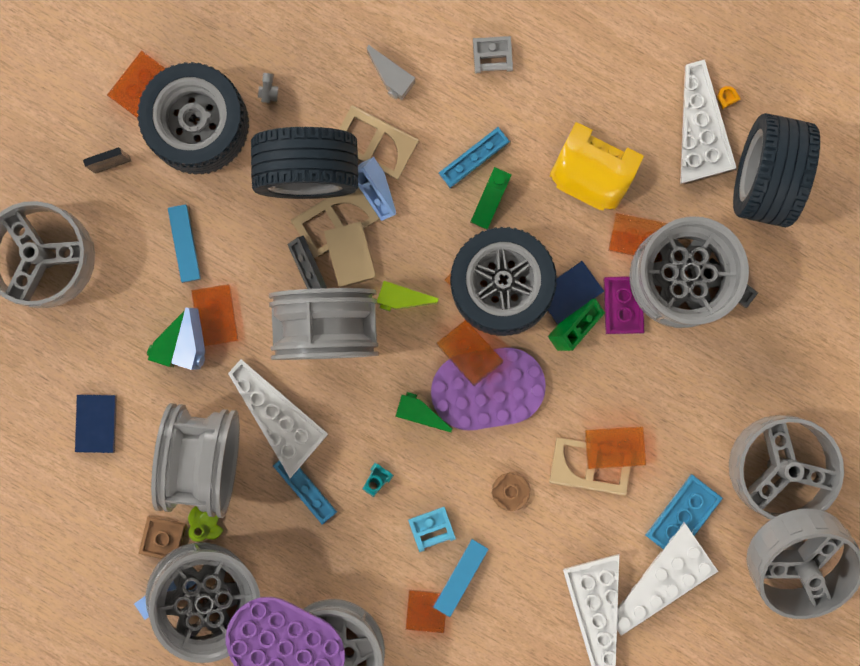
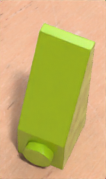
(399, 297)

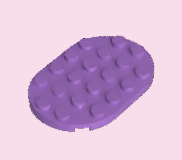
(500, 399)
(281, 634)

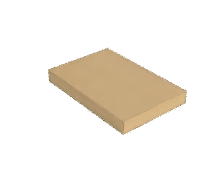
(349, 254)

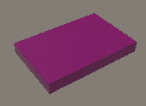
(621, 308)

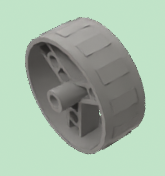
(43, 257)
(828, 479)
(803, 561)

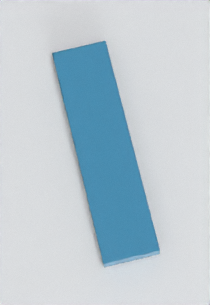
(474, 157)
(184, 243)
(308, 493)
(460, 578)

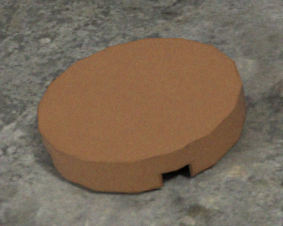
(510, 491)

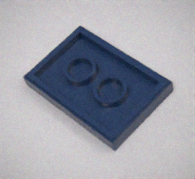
(573, 291)
(95, 423)

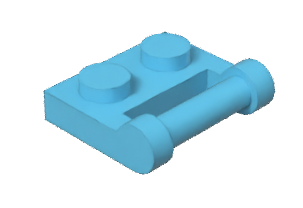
(429, 523)

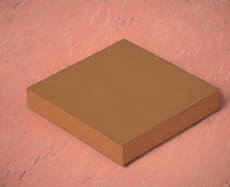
(161, 537)

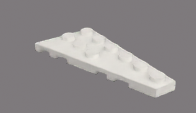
(704, 137)
(283, 424)
(670, 576)
(595, 601)

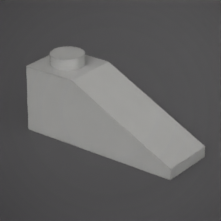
(395, 79)

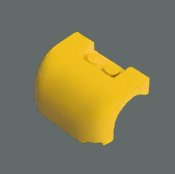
(594, 169)

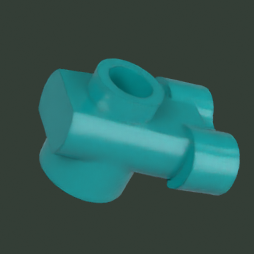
(378, 476)

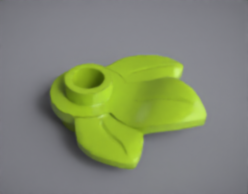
(207, 524)

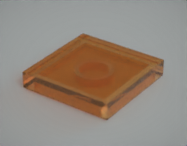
(422, 615)

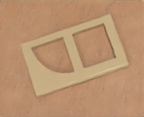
(404, 142)
(356, 199)
(563, 476)

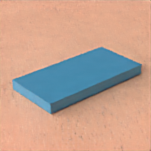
(690, 505)

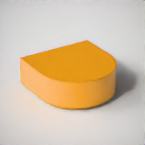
(727, 96)

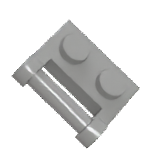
(492, 48)

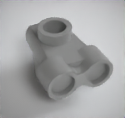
(268, 92)

